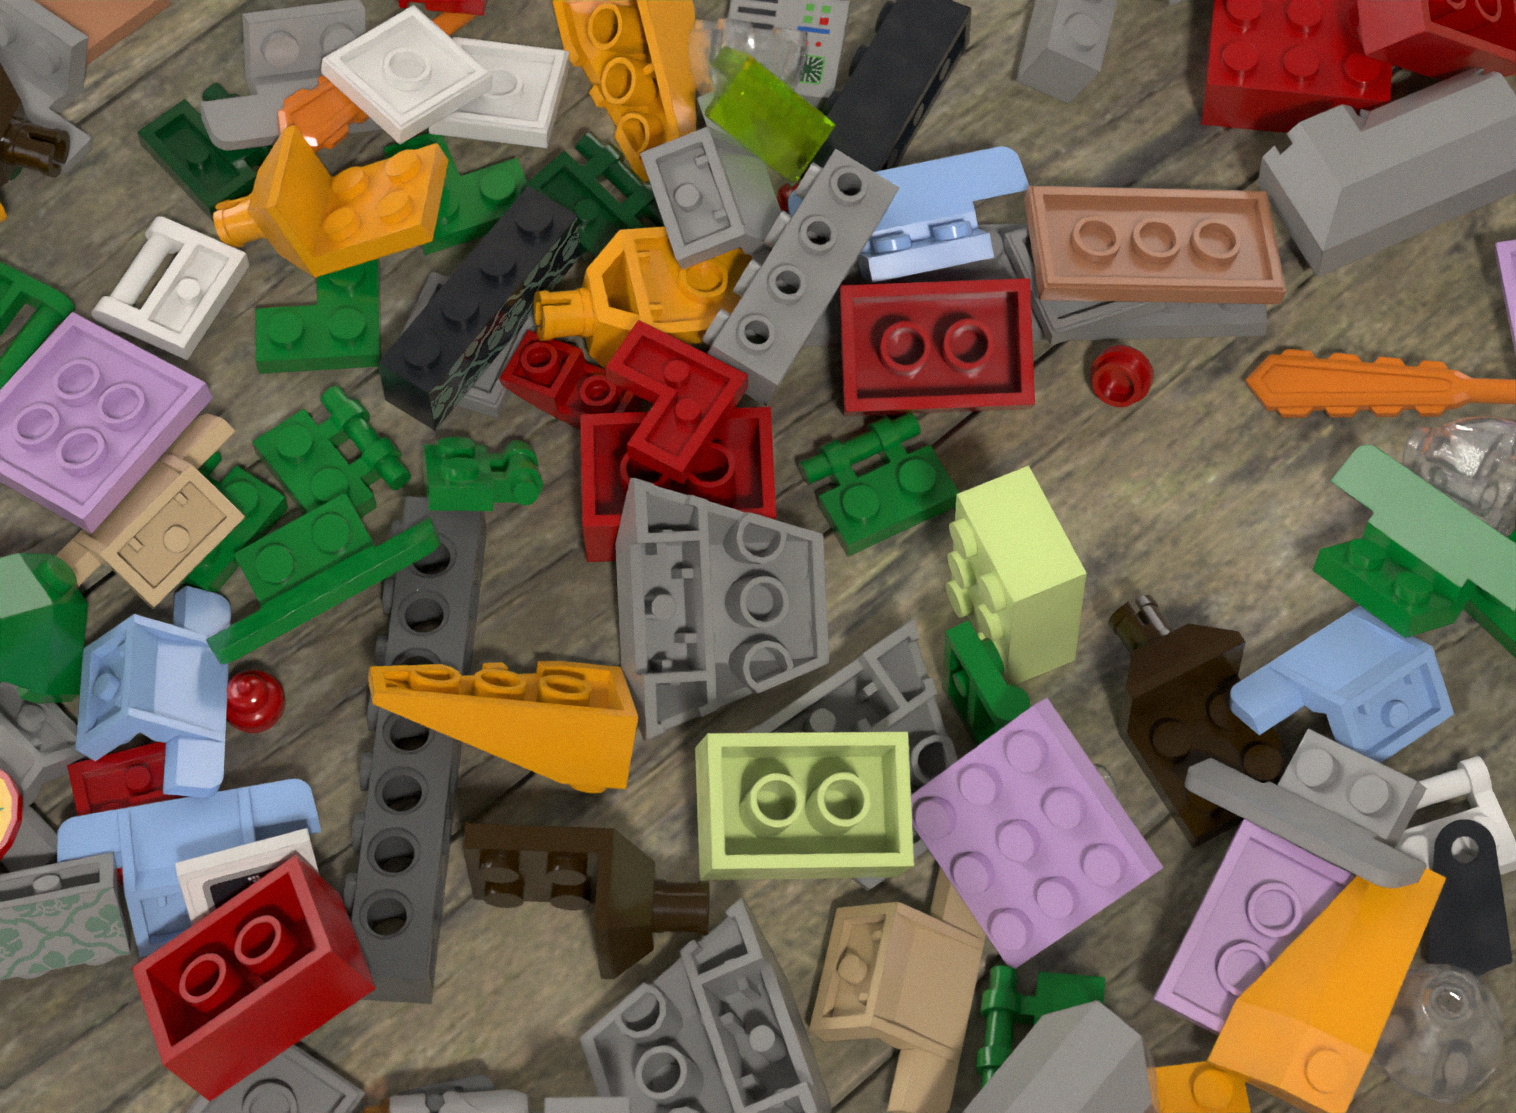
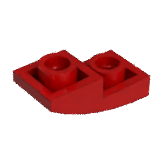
(561, 382)

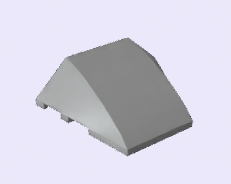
(712, 604)
(879, 693)
(711, 1033)

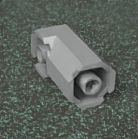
(1393, 170)
(1074, 1064)

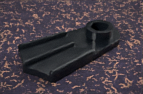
(1470, 913)

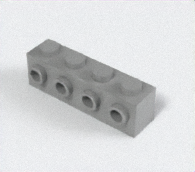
(801, 272)

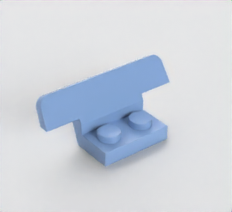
(934, 213)
(1361, 675)
(164, 686)
(159, 834)

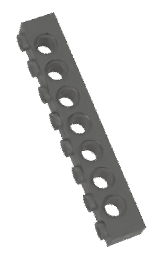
(406, 961)

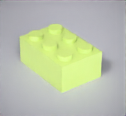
(1016, 575)
(804, 805)

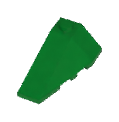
(41, 627)

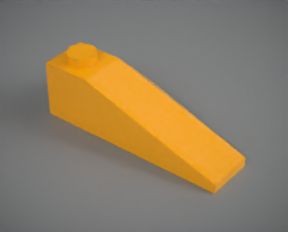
(636, 66)
(559, 722)
(1326, 998)

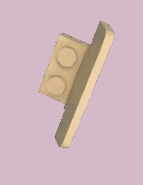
(164, 521)
(908, 984)

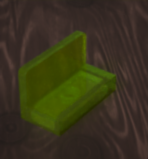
(766, 115)

